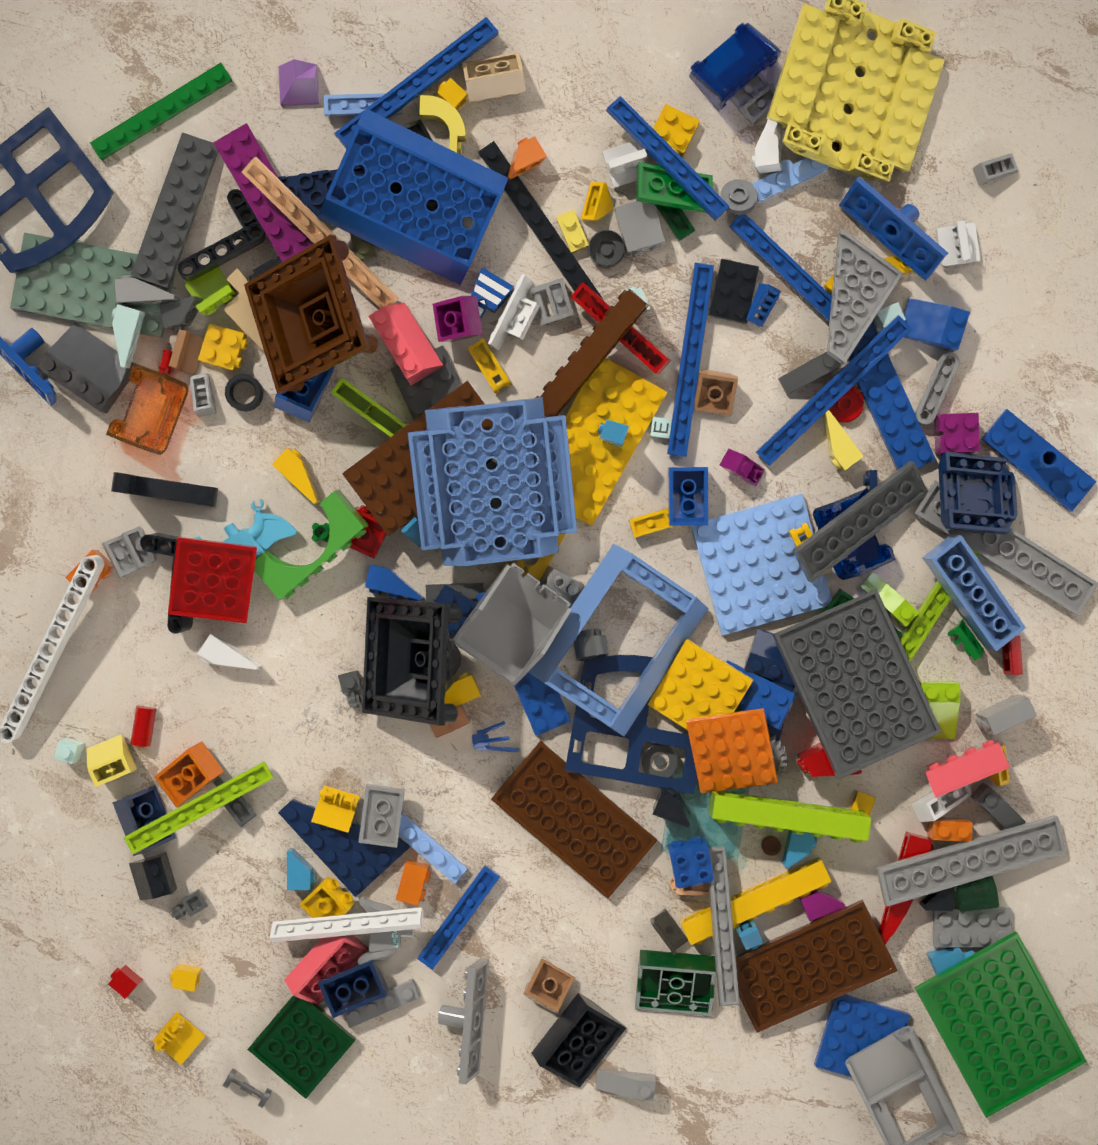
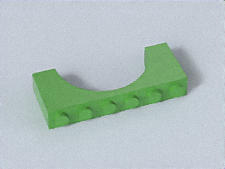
(344, 526)

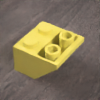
(109, 760)

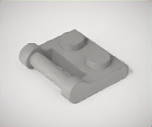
(558, 300)

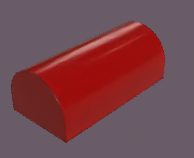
(1012, 657)
(143, 726)

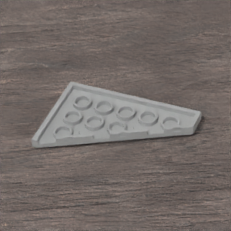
(858, 293)

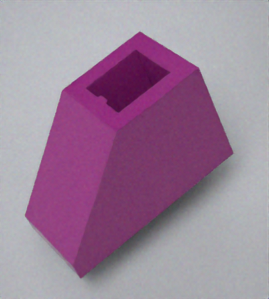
(742, 467)
(819, 904)

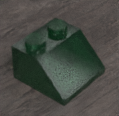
(976, 895)

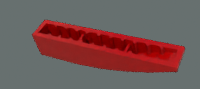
(633, 340)
(893, 915)

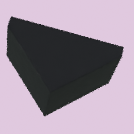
(939, 901)

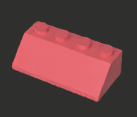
(406, 341)
(966, 768)
(324, 960)

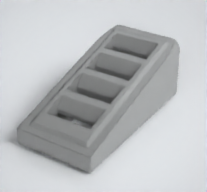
(983, 172)
(204, 410)

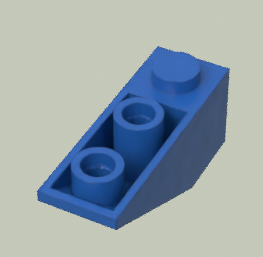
(388, 581)

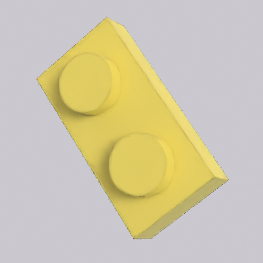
(572, 231)

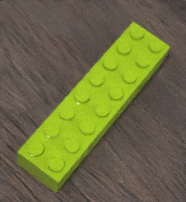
(789, 815)

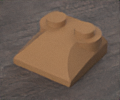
(715, 392)
(548, 986)

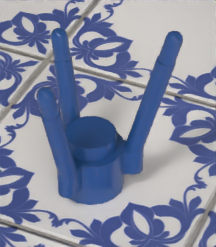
(482, 741)

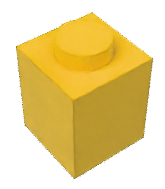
(452, 93)
(185, 977)

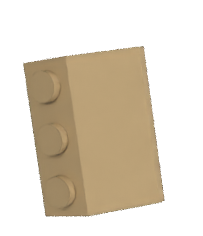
(494, 77)

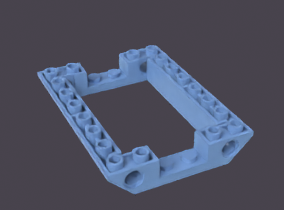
(582, 609)

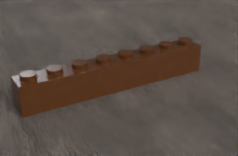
(592, 352)

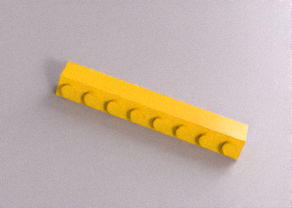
(761, 899)

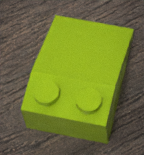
(945, 705)

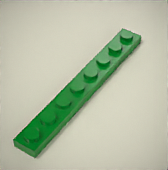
(161, 111)

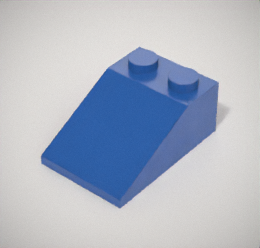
(935, 324)
(306, 401)
(688, 496)

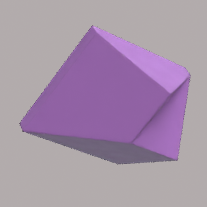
(298, 83)

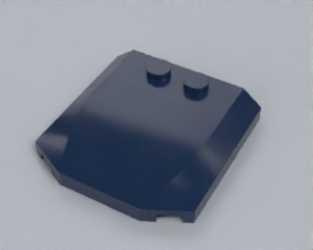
(976, 493)

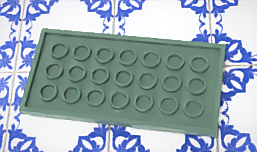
(80, 286)

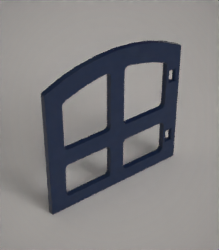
(27, 187)
(637, 734)

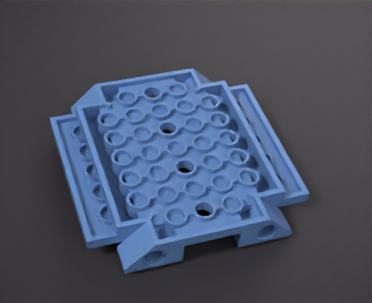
(457, 487)

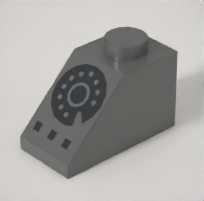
(179, 313)

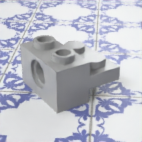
(561, 584)

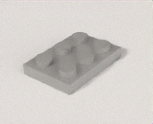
(381, 815)

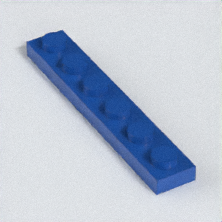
(458, 917)

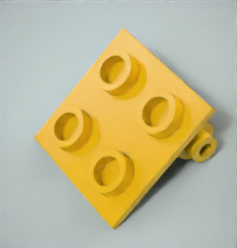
(335, 809)
(178, 1038)

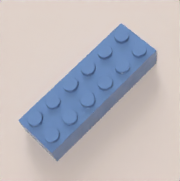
(974, 592)

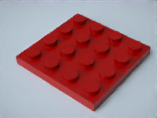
(212, 580)

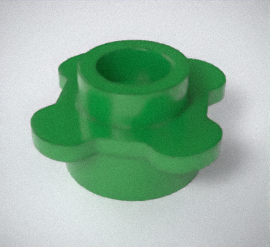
(316, 532)

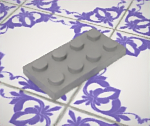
(970, 928)

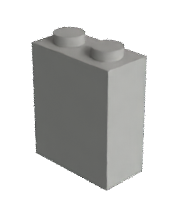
(639, 227)
(1005, 714)

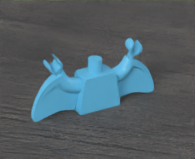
(263, 533)

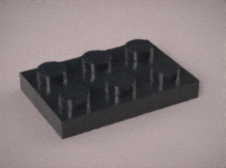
(733, 291)

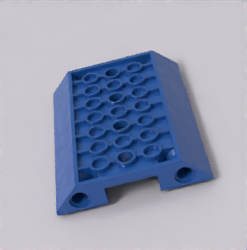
(401, 220)

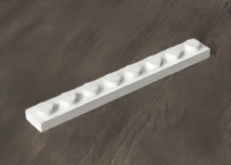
(347, 925)

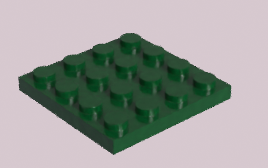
(301, 1044)

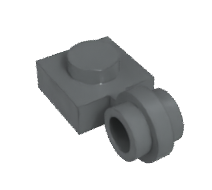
(350, 683)
(192, 903)

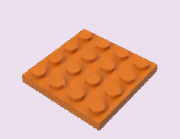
(732, 750)

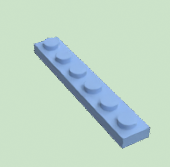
(431, 849)

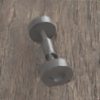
(247, 1088)

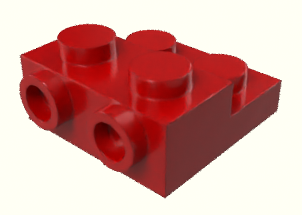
(372, 540)

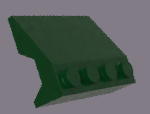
(675, 982)

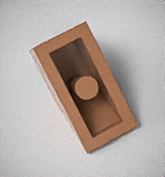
(462, 720)

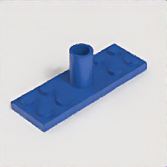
(894, 228)
(16, 353)
(1026, 451)

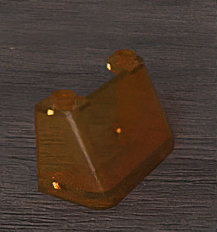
(151, 410)

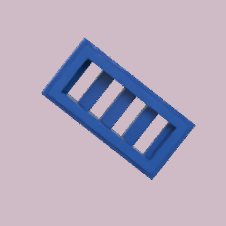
(770, 300)

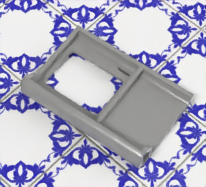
(890, 1067)

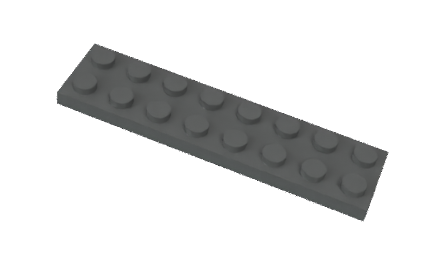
(175, 211)
(860, 521)

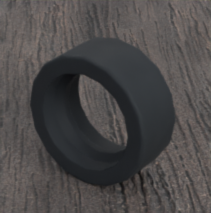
(244, 378)

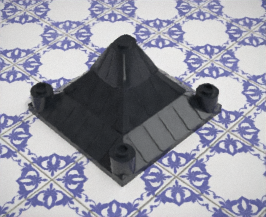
(409, 660)

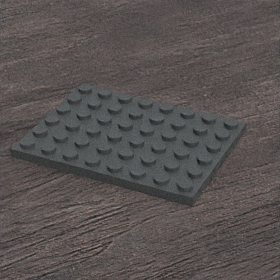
(856, 684)

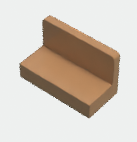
(186, 352)

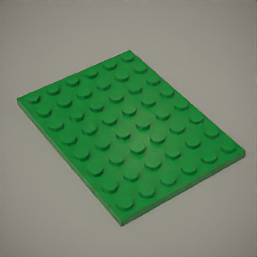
(1000, 1024)

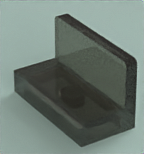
(669, 930)

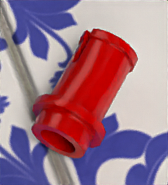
(164, 366)

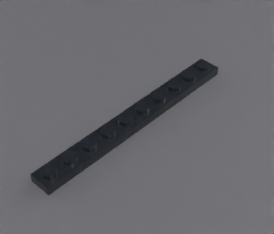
(536, 220)

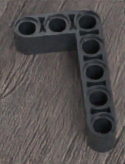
(227, 243)
(164, 489)
(161, 546)

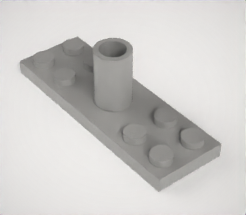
(469, 1019)

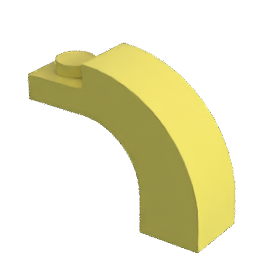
(439, 110)

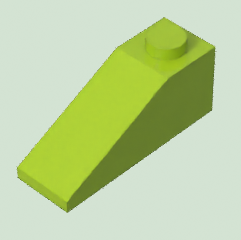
(893, 602)

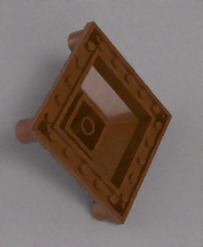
(307, 315)

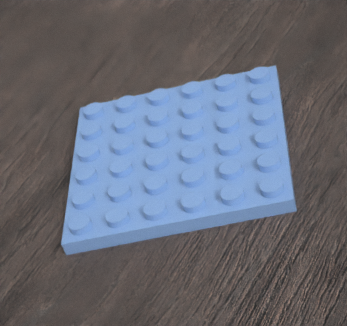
(753, 565)

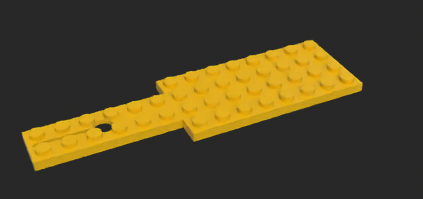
(597, 465)

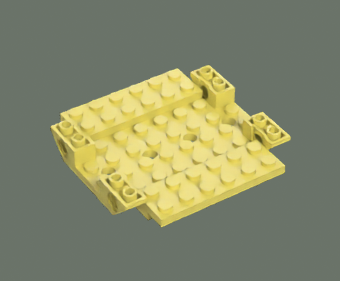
(885, 103)

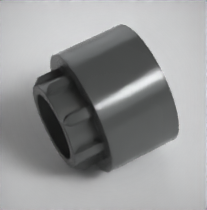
(590, 645)

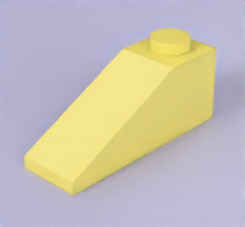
(841, 447)

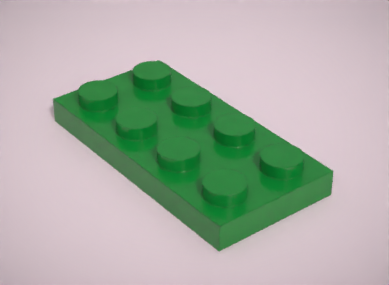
(659, 188)

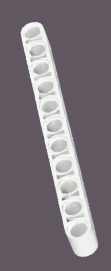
(57, 643)

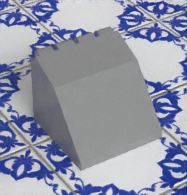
(513, 624)

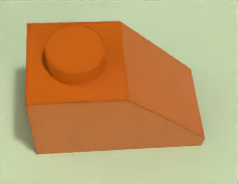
(526, 157)

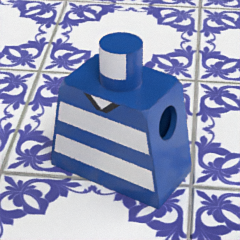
(491, 291)

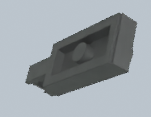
(238, 808)

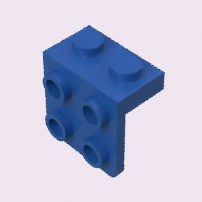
(690, 862)

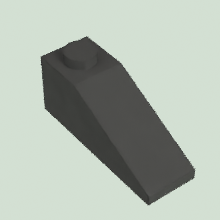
(808, 373)
(997, 807)

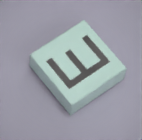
(660, 427)

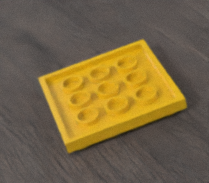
(699, 686)

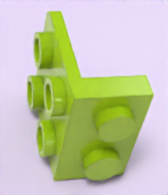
(213, 289)

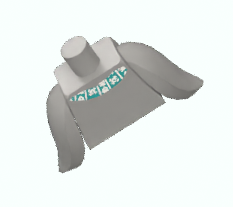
(382, 943)

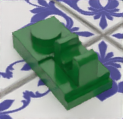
(971, 644)

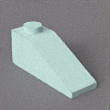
(126, 327)

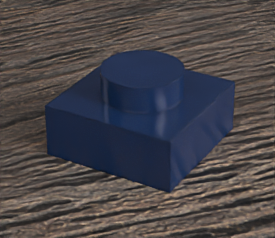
(870, 479)

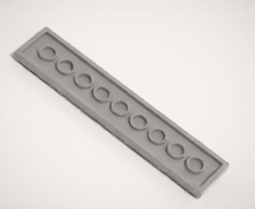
(1019, 558)
(970, 860)

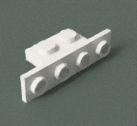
(516, 316)

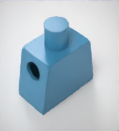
(946, 957)

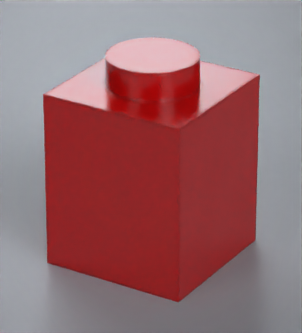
(124, 981)

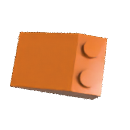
(189, 774)

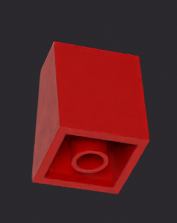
(816, 762)

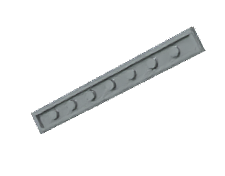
(723, 929)

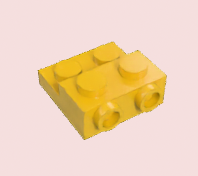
(676, 128)
(223, 347)
(327, 900)

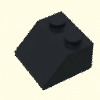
(153, 877)

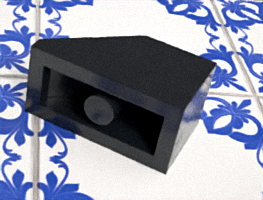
(671, 807)

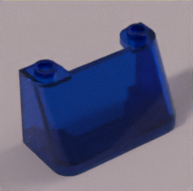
(734, 64)
(864, 558)

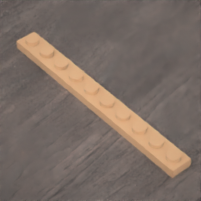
(316, 230)

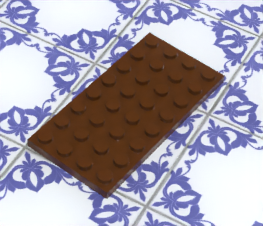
(385, 474)
(574, 819)
(812, 966)

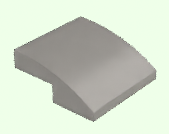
(754, 98)
(127, 553)

